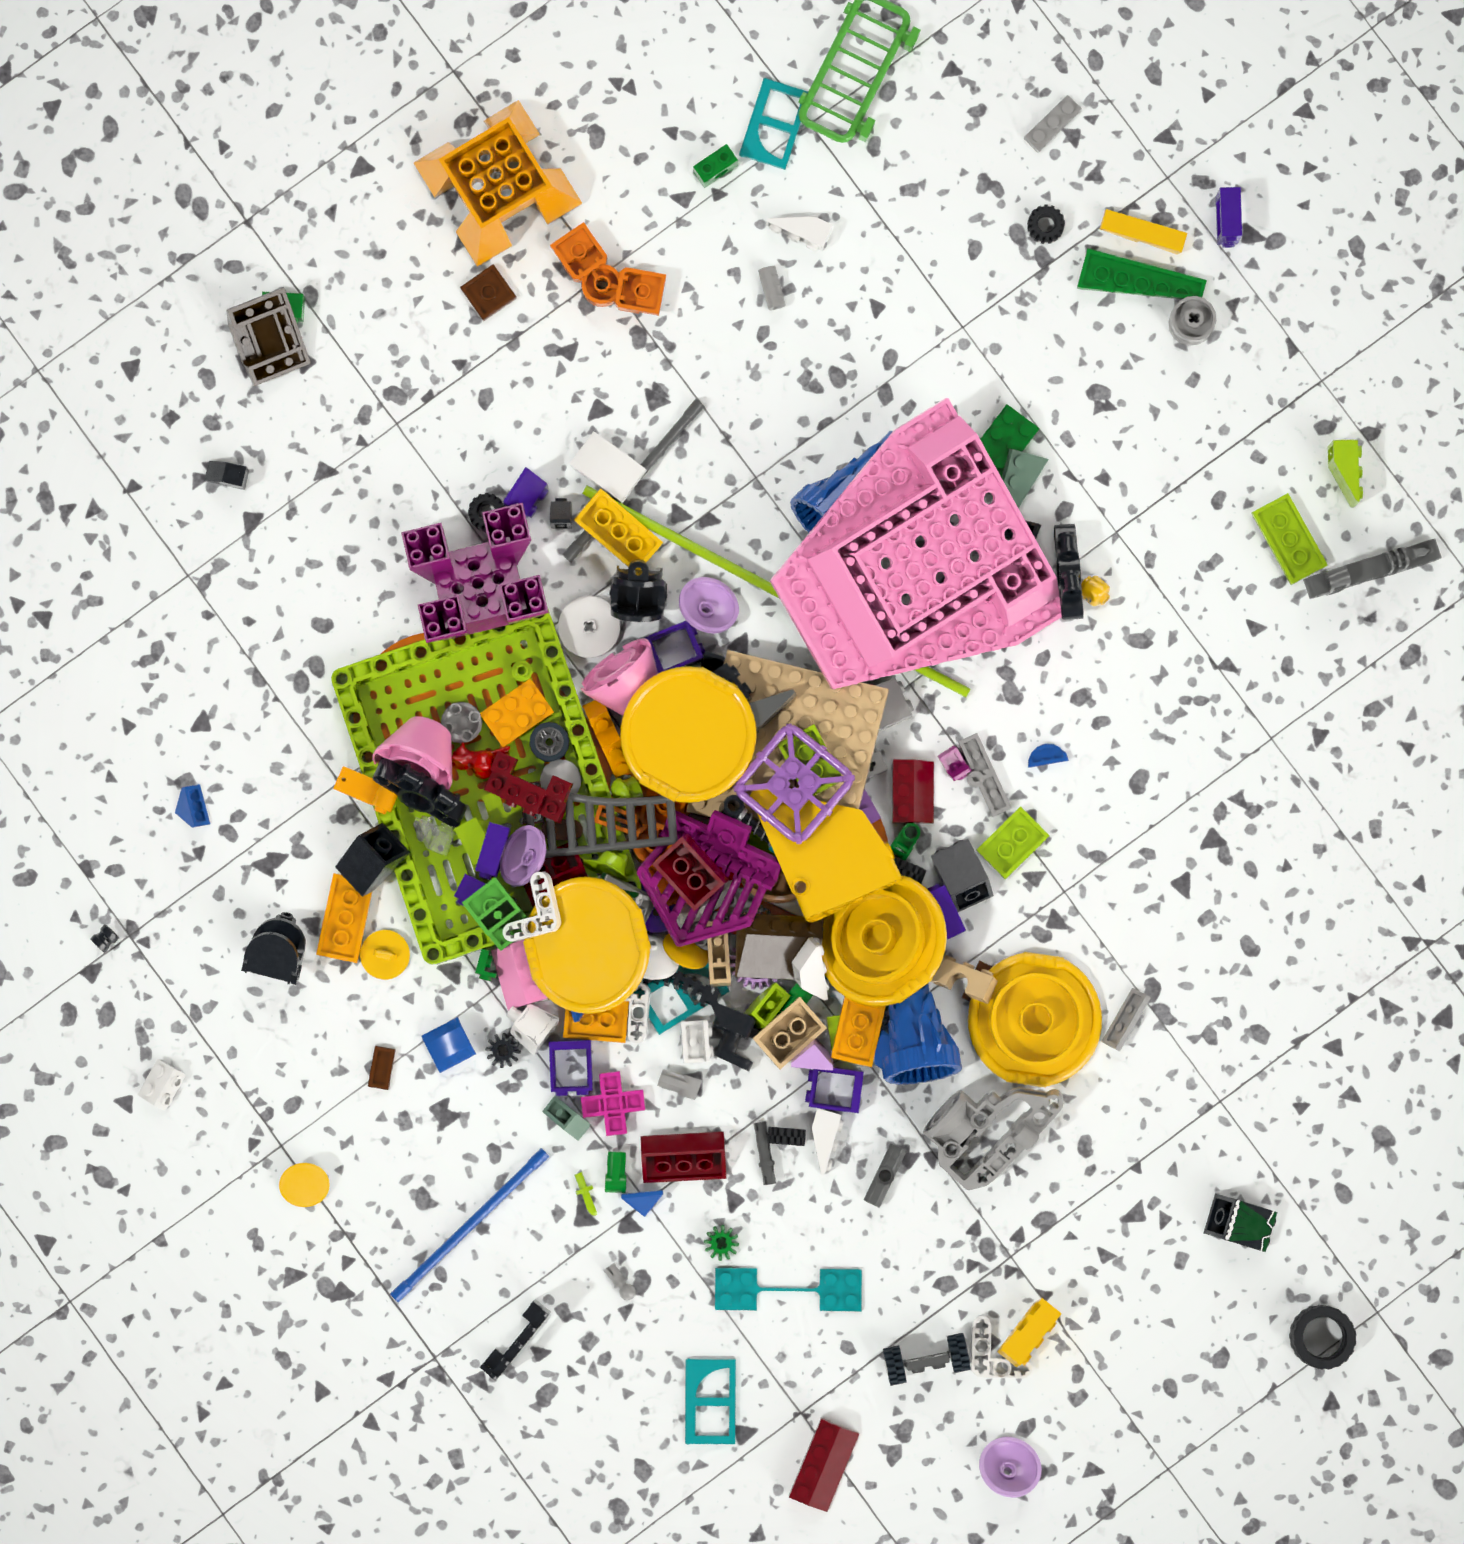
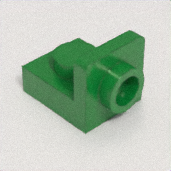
(484, 962)

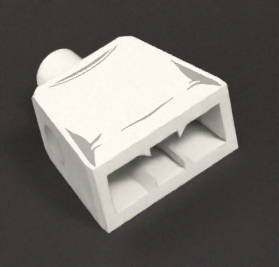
(532, 1026)

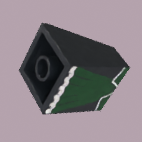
(1240, 1222)

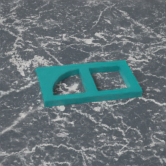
(752, 146)
(660, 1028)
(695, 1372)

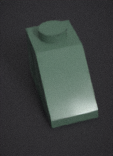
(566, 1118)

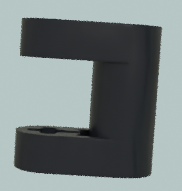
(727, 1048)

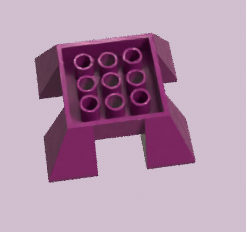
(453, 572)

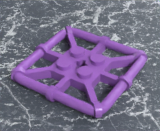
(795, 797)

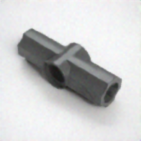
(890, 1162)

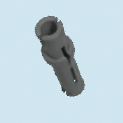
(766, 1162)

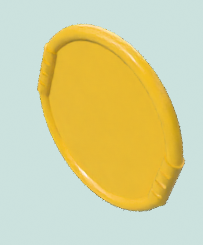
(688, 734)
(885, 944)
(597, 950)
(1038, 1020)

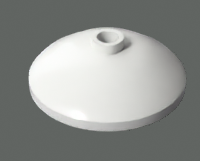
(660, 964)

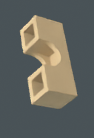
(979, 986)

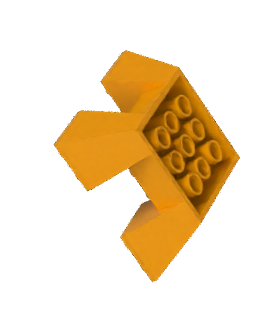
(487, 208)

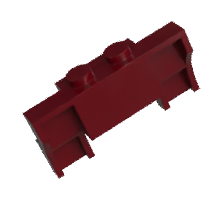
(516, 791)

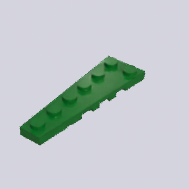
(1124, 276)

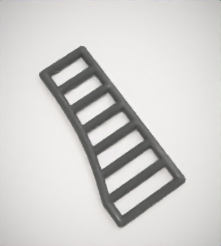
(612, 844)

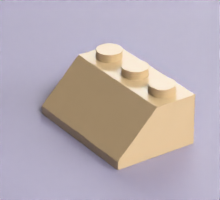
(789, 1033)

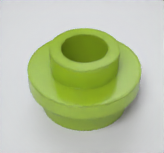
(519, 677)

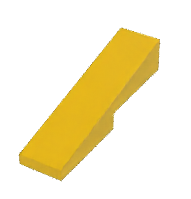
(1143, 231)

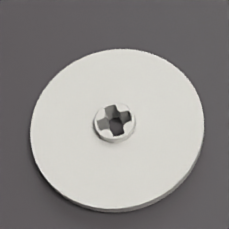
(572, 627)

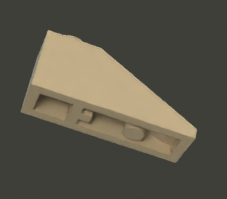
(718, 959)

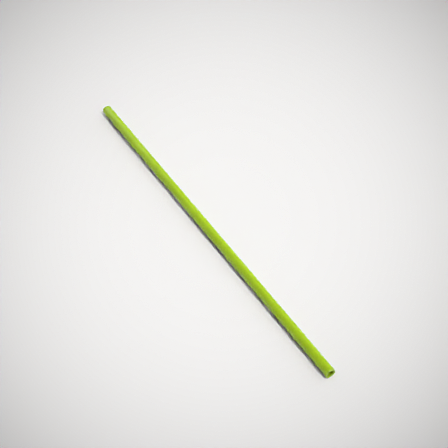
(753, 579)

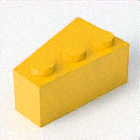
(1029, 1332)

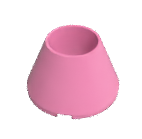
(620, 675)
(423, 746)

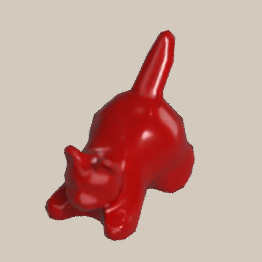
(478, 761)

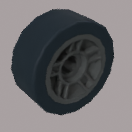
(539, 737)

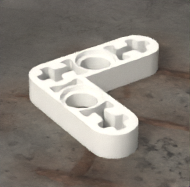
(544, 914)
(644, 1003)
(991, 1363)

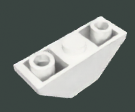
(810, 969)

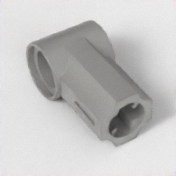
(683, 1085)

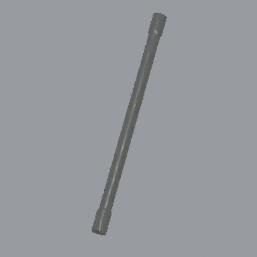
(688, 416)

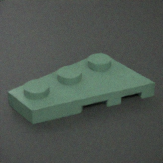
(1021, 473)

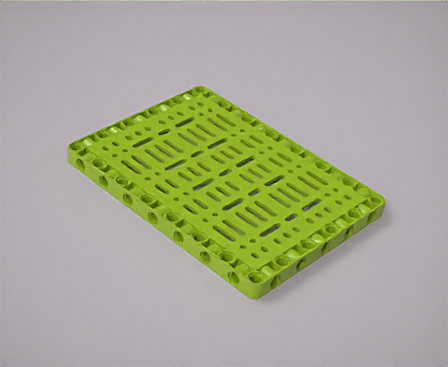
(367, 736)

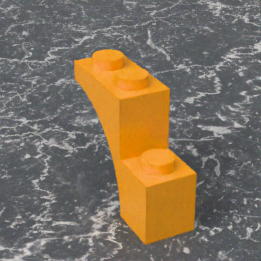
(607, 736)

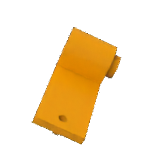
(365, 790)

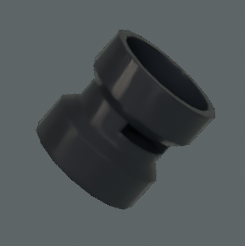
(101, 942)

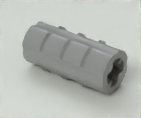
(771, 288)

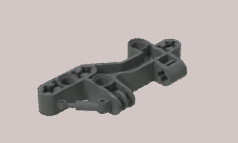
(1372, 568)

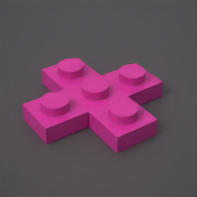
(613, 1103)

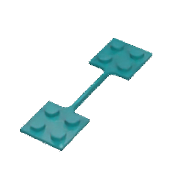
(837, 1289)

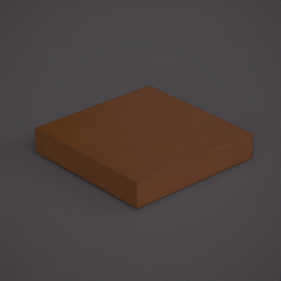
(488, 292)

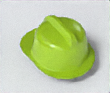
(609, 862)

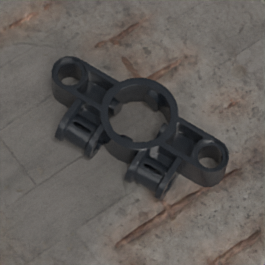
(1068, 571)
(420, 792)

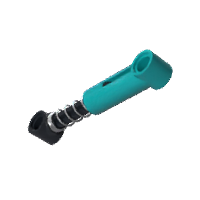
(742, 815)

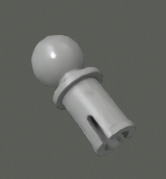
(626, 1291)

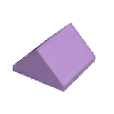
(813, 1057)

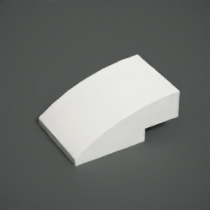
(607, 467)

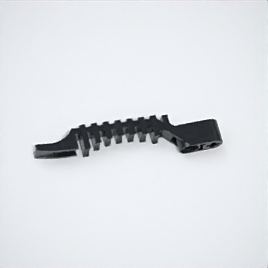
(725, 1017)

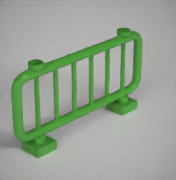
(857, 124)

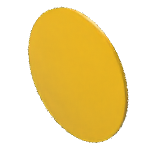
(384, 954)
(687, 956)
(304, 1184)

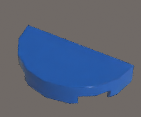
(1046, 755)

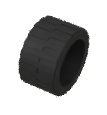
(1348, 1337)

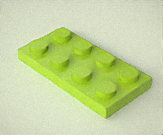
(1289, 539)

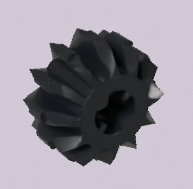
(510, 1049)

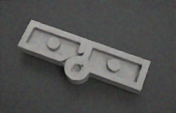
(984, 775)

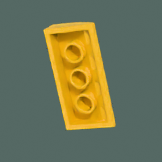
(617, 529)

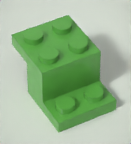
(494, 909)

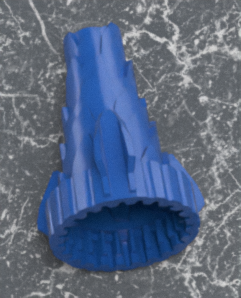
(816, 498)
(917, 1043)

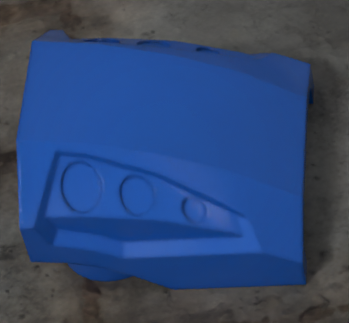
(448, 1045)

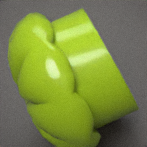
(626, 789)

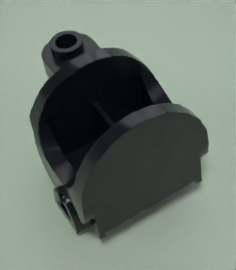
(638, 593)
(276, 949)

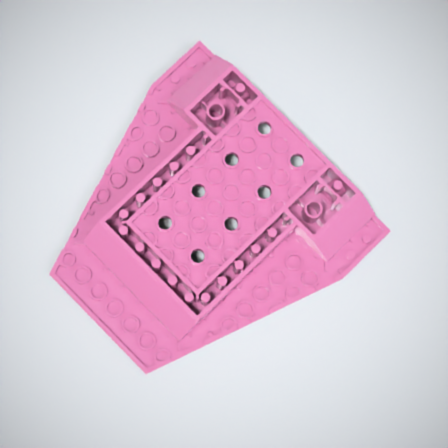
(910, 488)

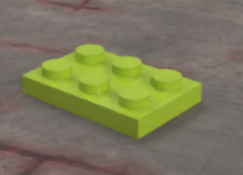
(805, 753)
(1012, 842)

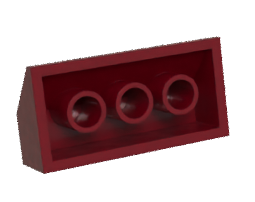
(683, 1157)
(823, 1465)

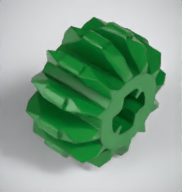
(728, 1241)

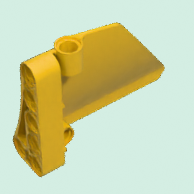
(838, 861)

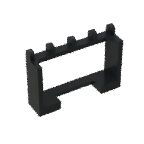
(498, 1362)

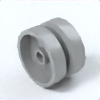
(1196, 332)

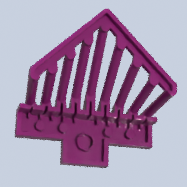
(727, 846)

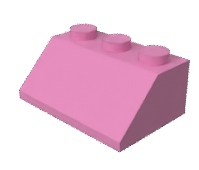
(516, 976)

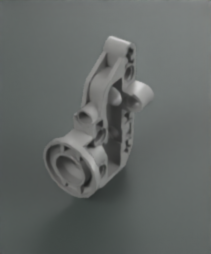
(956, 1125)

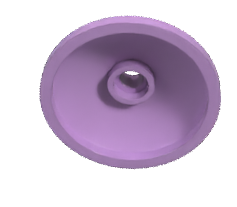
(713, 598)
(523, 855)
(1016, 1458)

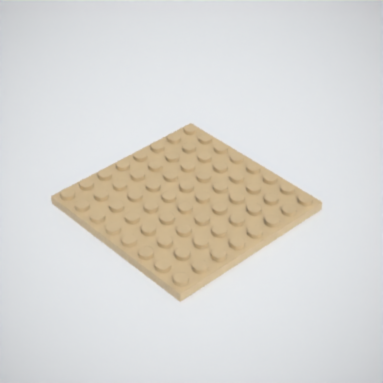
(844, 717)

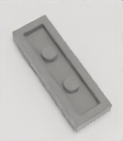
(1052, 123)
(1126, 1019)

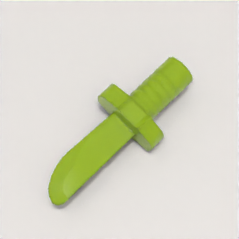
(584, 1190)

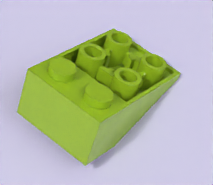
(1345, 468)

